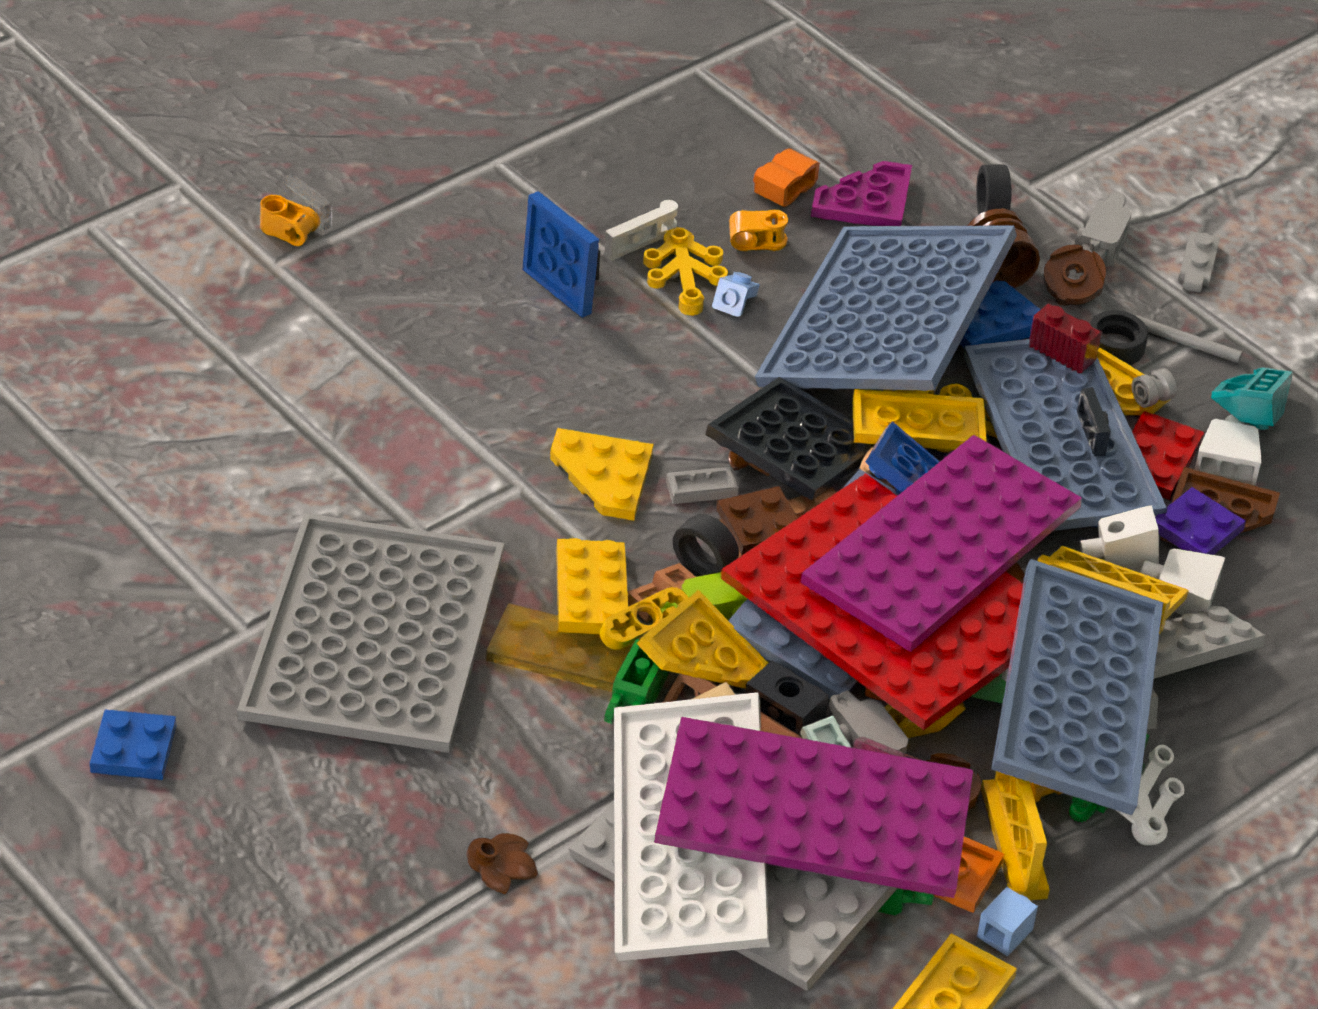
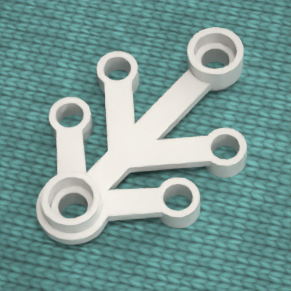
(1144, 814)

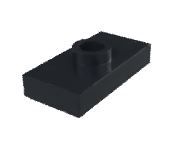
(1093, 421)

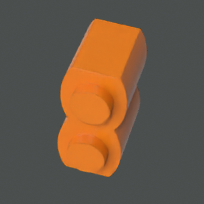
(786, 177)

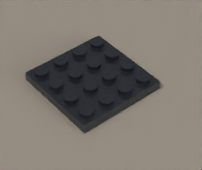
(791, 438)

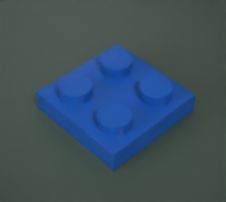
(133, 744)

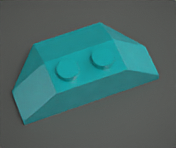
(1256, 396)

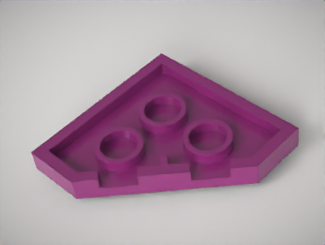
(866, 198)

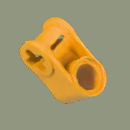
(285, 221)
(755, 230)

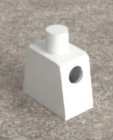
(1230, 451)
(1126, 539)
(1191, 571)

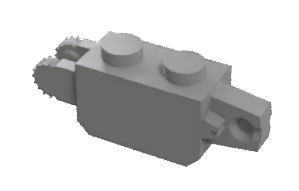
(1106, 228)
(867, 720)

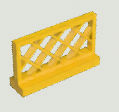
(1120, 577)
(1017, 834)

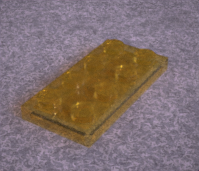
(532, 643)

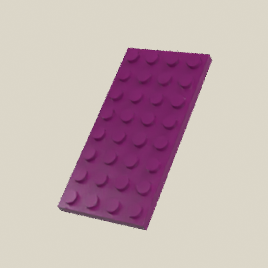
(941, 542)
(815, 807)

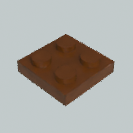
(755, 516)

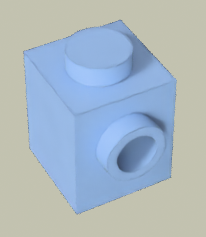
(1007, 921)

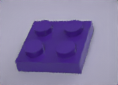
(1198, 523)

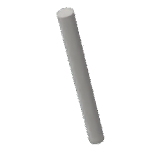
(1192, 340)

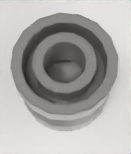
(1150, 389)

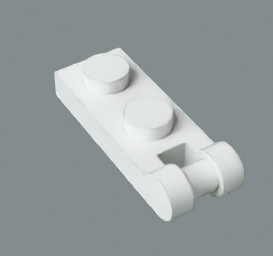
(640, 230)

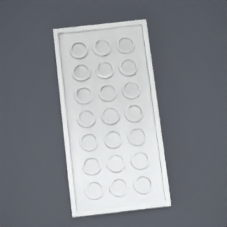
(671, 895)

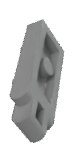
(1198, 261)

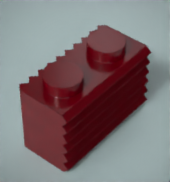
(1064, 338)

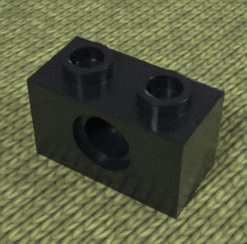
(788, 697)

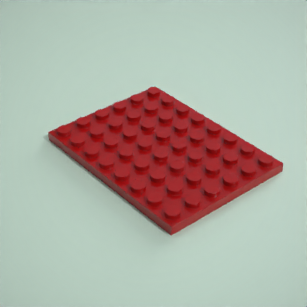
(919, 683)

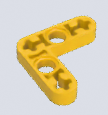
(629, 615)

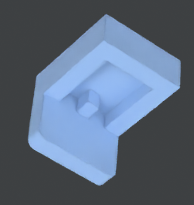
(733, 293)

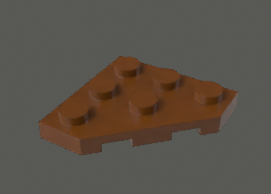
(1247, 501)

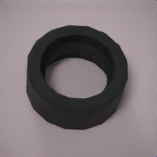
(993, 188)
(1124, 324)
(715, 535)

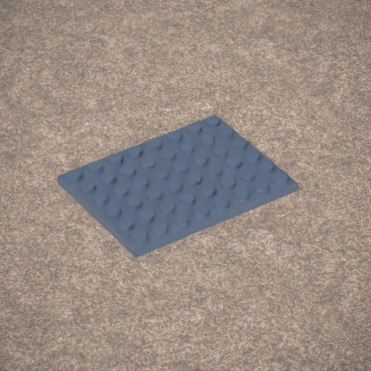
(887, 307)

